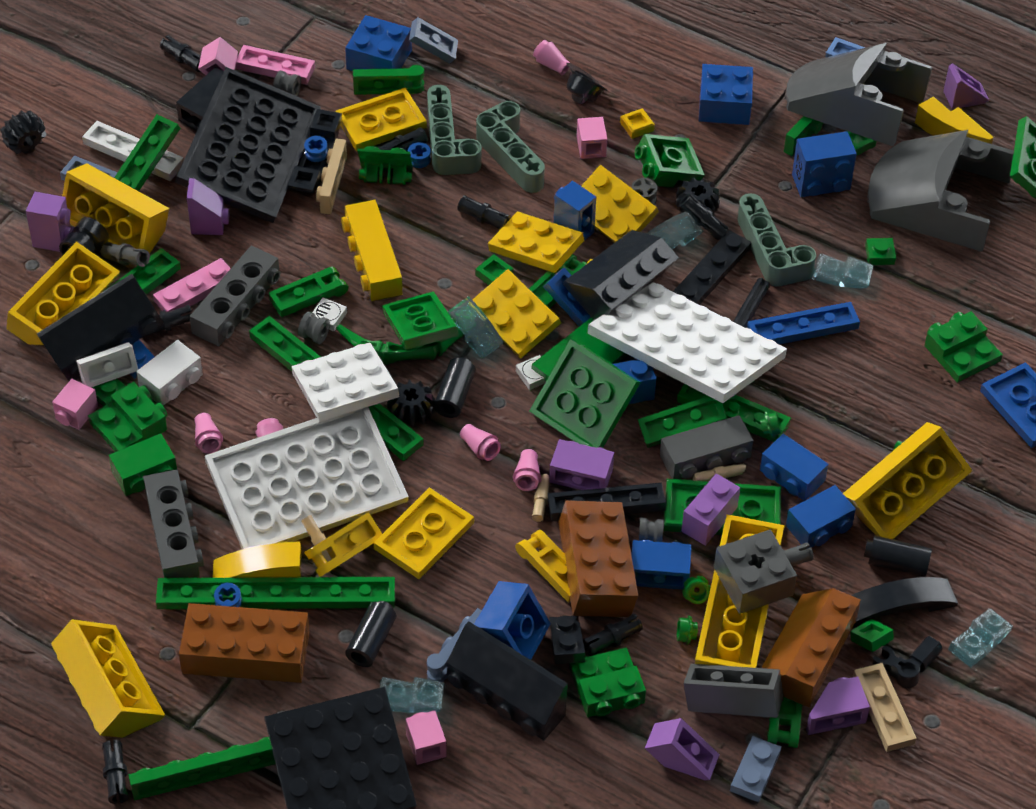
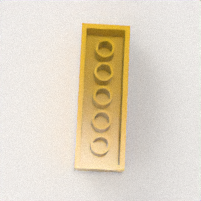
(725, 634)

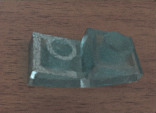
(677, 230)
(851, 273)
(476, 326)
(980, 638)
(413, 697)

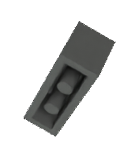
(706, 447)
(733, 690)

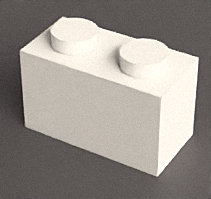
(170, 372)

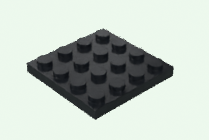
(341, 755)

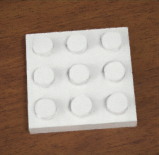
(345, 381)

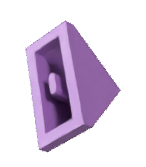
(963, 89)

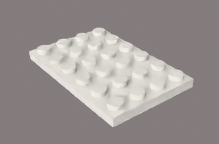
(687, 342)
(312, 469)

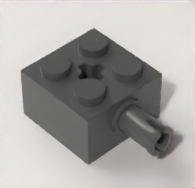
(759, 570)

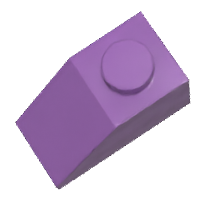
(205, 209)
(839, 706)
(681, 749)

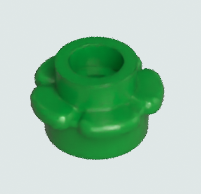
(771, 425)
(696, 597)
(686, 630)

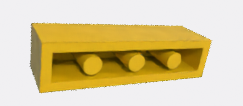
(372, 250)

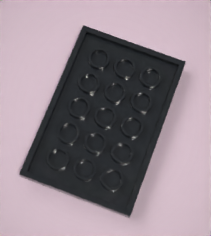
(249, 144)

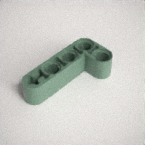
(497, 135)
(449, 154)
(776, 262)

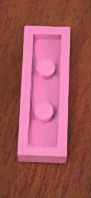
(270, 62)
(192, 287)

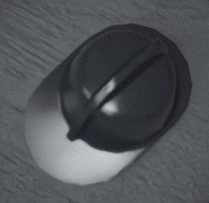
(583, 85)

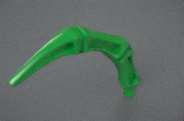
(393, 352)

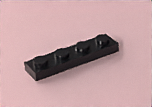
(713, 267)
(634, 498)

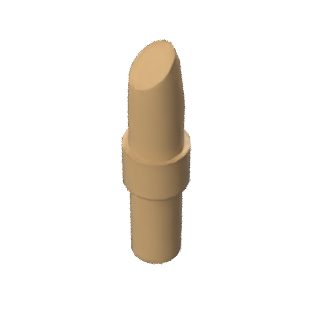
(725, 472)
(541, 498)
(315, 534)

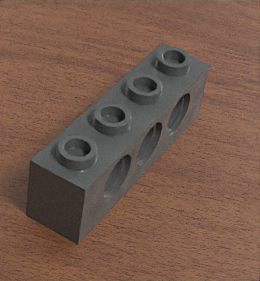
(235, 296)
(160, 491)

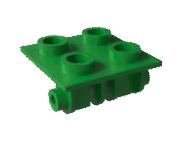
(393, 160)

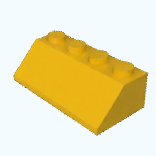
(118, 207)
(63, 288)
(908, 481)
(106, 678)

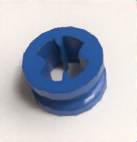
(316, 142)
(420, 148)
(228, 589)

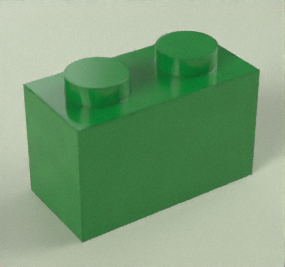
(140, 460)

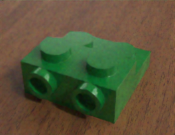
(668, 159)
(962, 346)
(129, 417)
(608, 683)

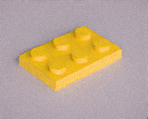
(381, 119)
(617, 205)
(536, 242)
(516, 313)
(424, 533)

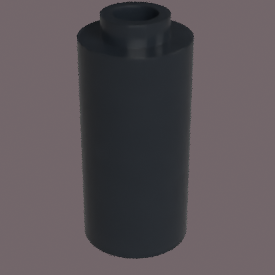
(454, 387)
(898, 555)
(371, 634)

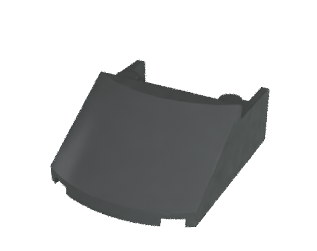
(836, 94)
(913, 181)

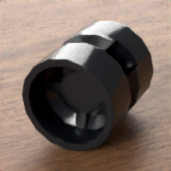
(87, 233)

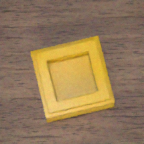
(637, 123)

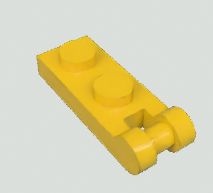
(344, 544)
(548, 562)

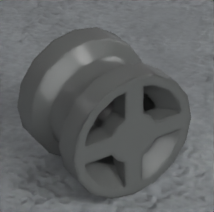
(287, 83)
(646, 188)
(314, 327)
(651, 530)

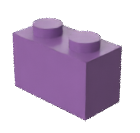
(48, 220)
(581, 466)
(709, 509)

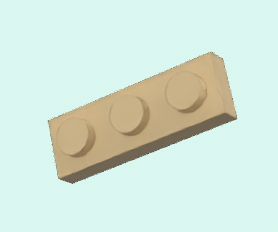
(331, 176)
(885, 708)

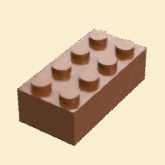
(598, 559)
(244, 643)

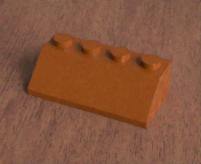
(812, 642)

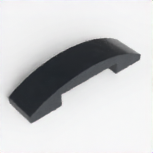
(308, 174)
(904, 596)

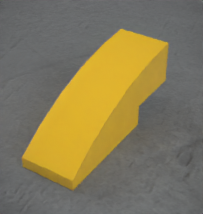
(938, 120)
(261, 561)

